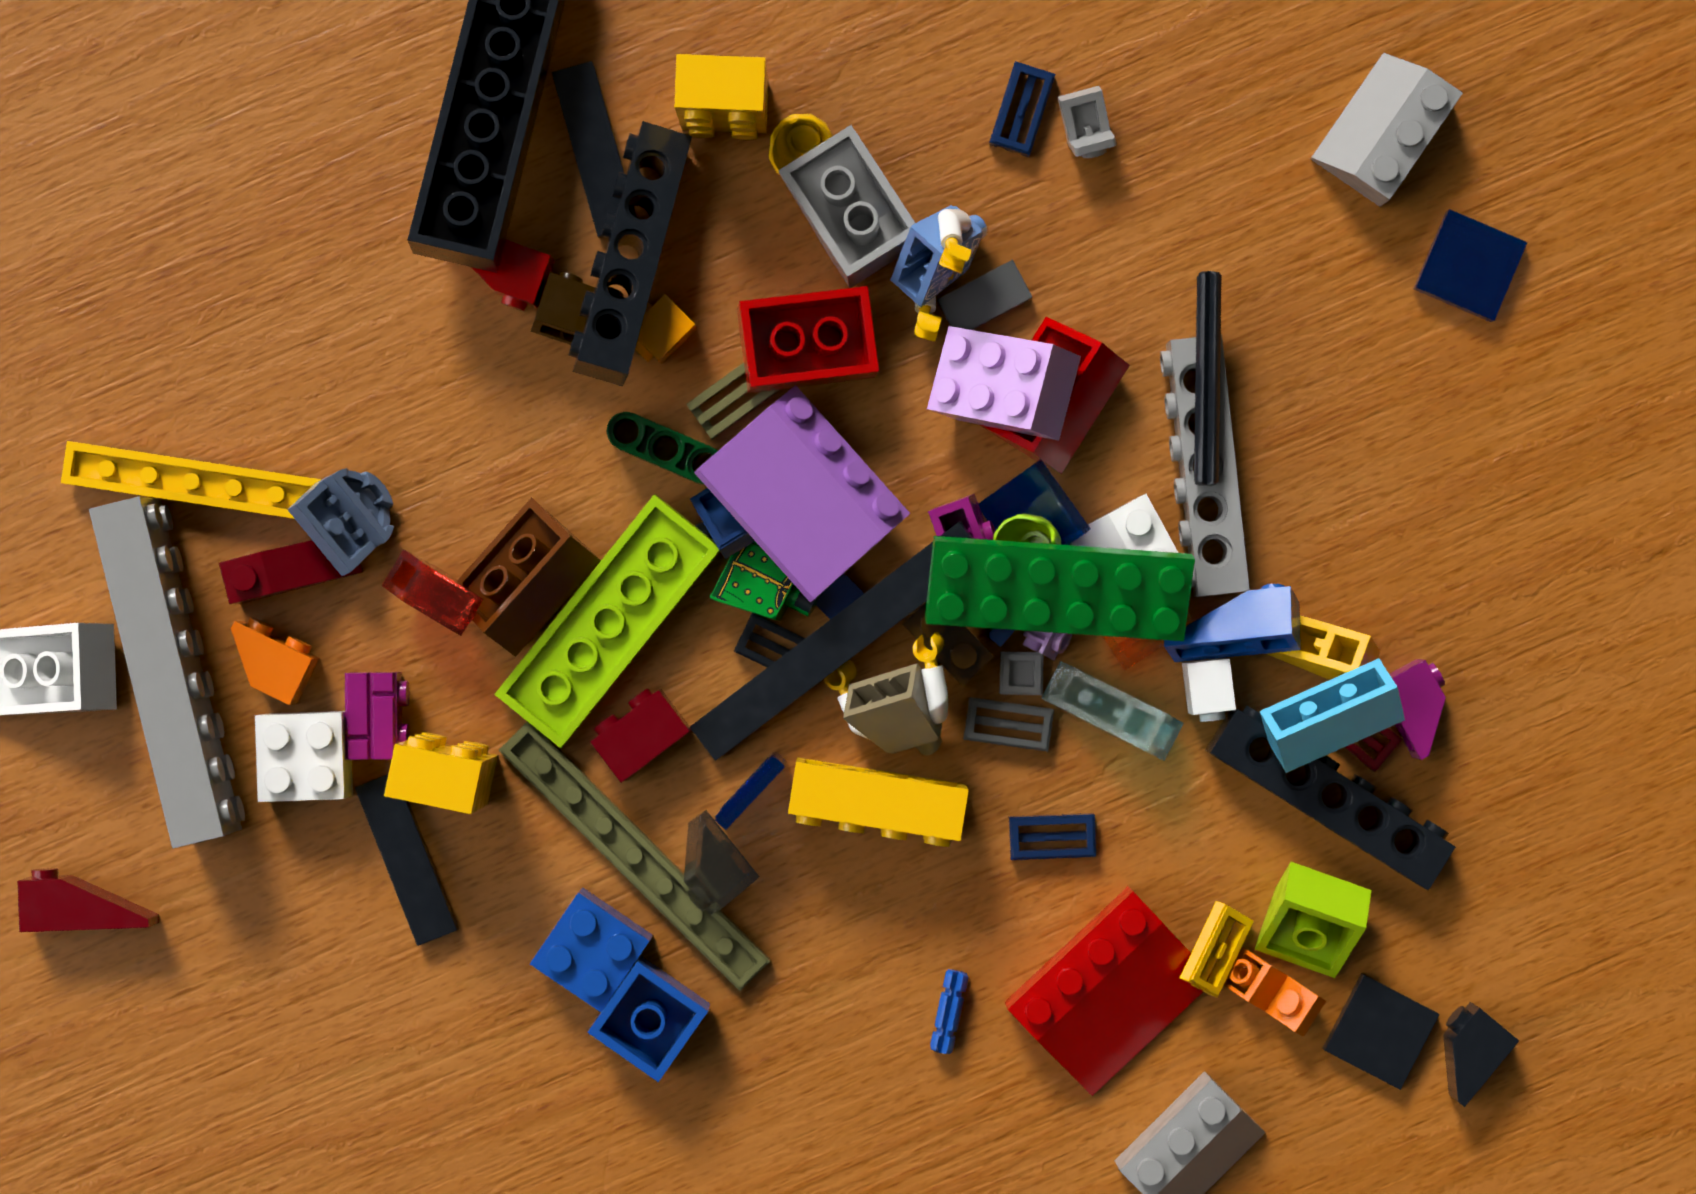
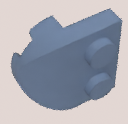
(345, 516)

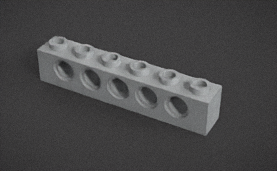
(1231, 572)

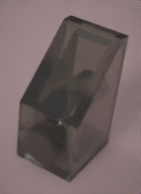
(714, 865)

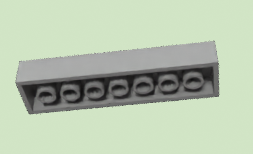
(167, 670)

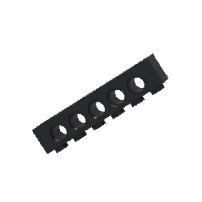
(666, 154)
(1418, 863)

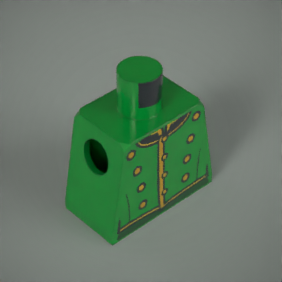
(759, 586)

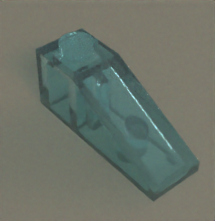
(1112, 710)

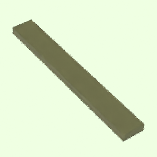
(633, 854)

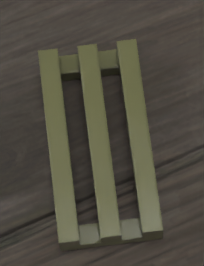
(704, 418)

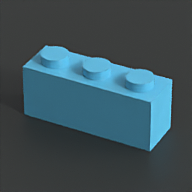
(1332, 715)

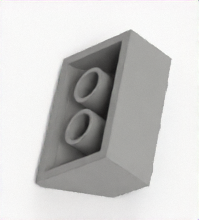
(1386, 127)
(1190, 1142)

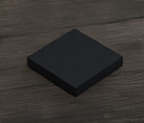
(1380, 1031)

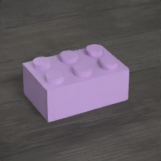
(1004, 382)

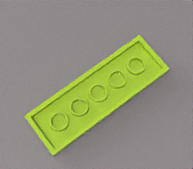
(608, 621)

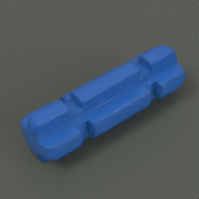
(949, 1011)

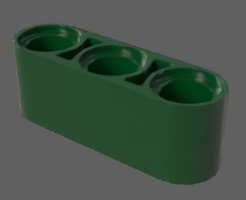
(648, 437)

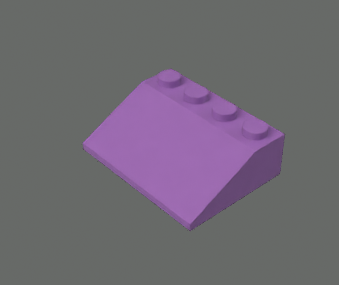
(802, 493)

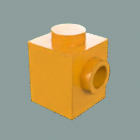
(663, 330)

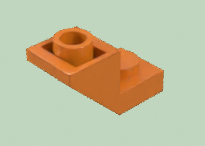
(1274, 992)

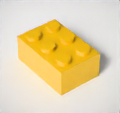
(721, 95)
(441, 774)

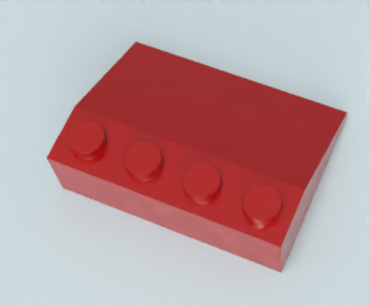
(1106, 992)

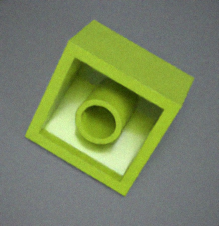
(1314, 920)

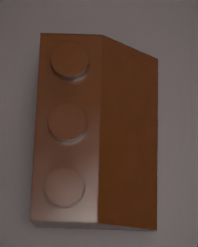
(526, 576)

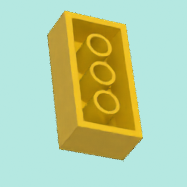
(878, 800)

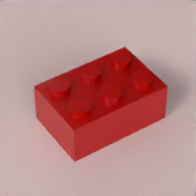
(807, 339)

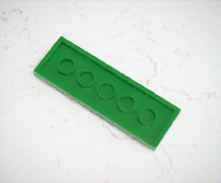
(1059, 588)

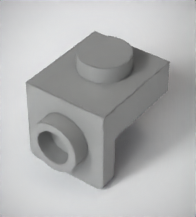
(1086, 122)

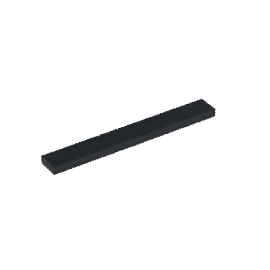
(819, 653)

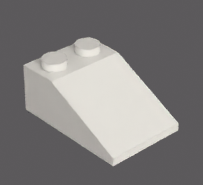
(57, 669)

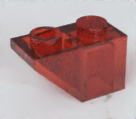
(432, 592)

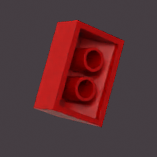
(1094, 383)

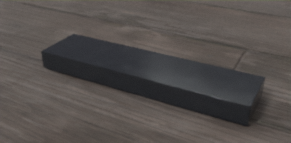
(590, 138)
(407, 862)

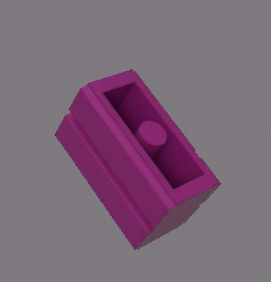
(374, 714)

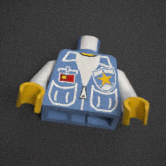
(933, 258)

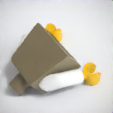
(899, 706)

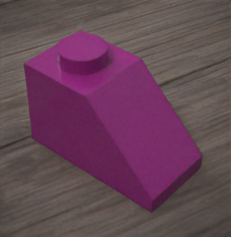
(1421, 703)

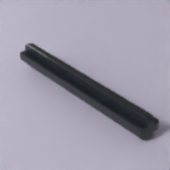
(1207, 378)

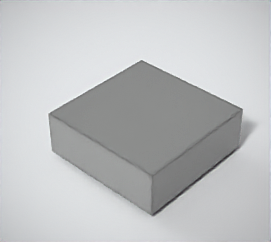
(1021, 673)

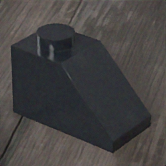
(1473, 1050)

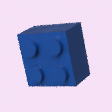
(591, 949)
(649, 1018)

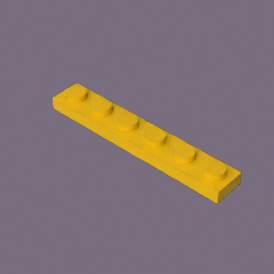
(182, 479)

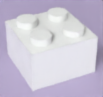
(302, 757)

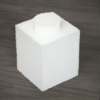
(1209, 688)

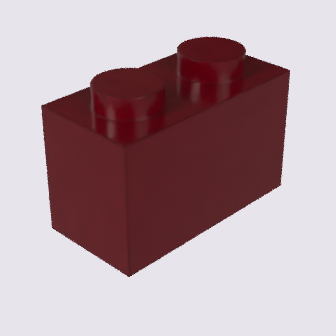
(639, 734)

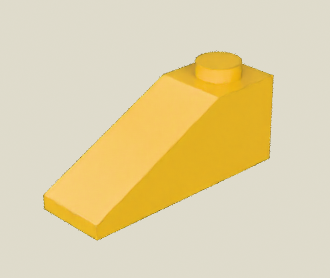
(1329, 649)

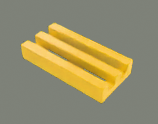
(1212, 946)

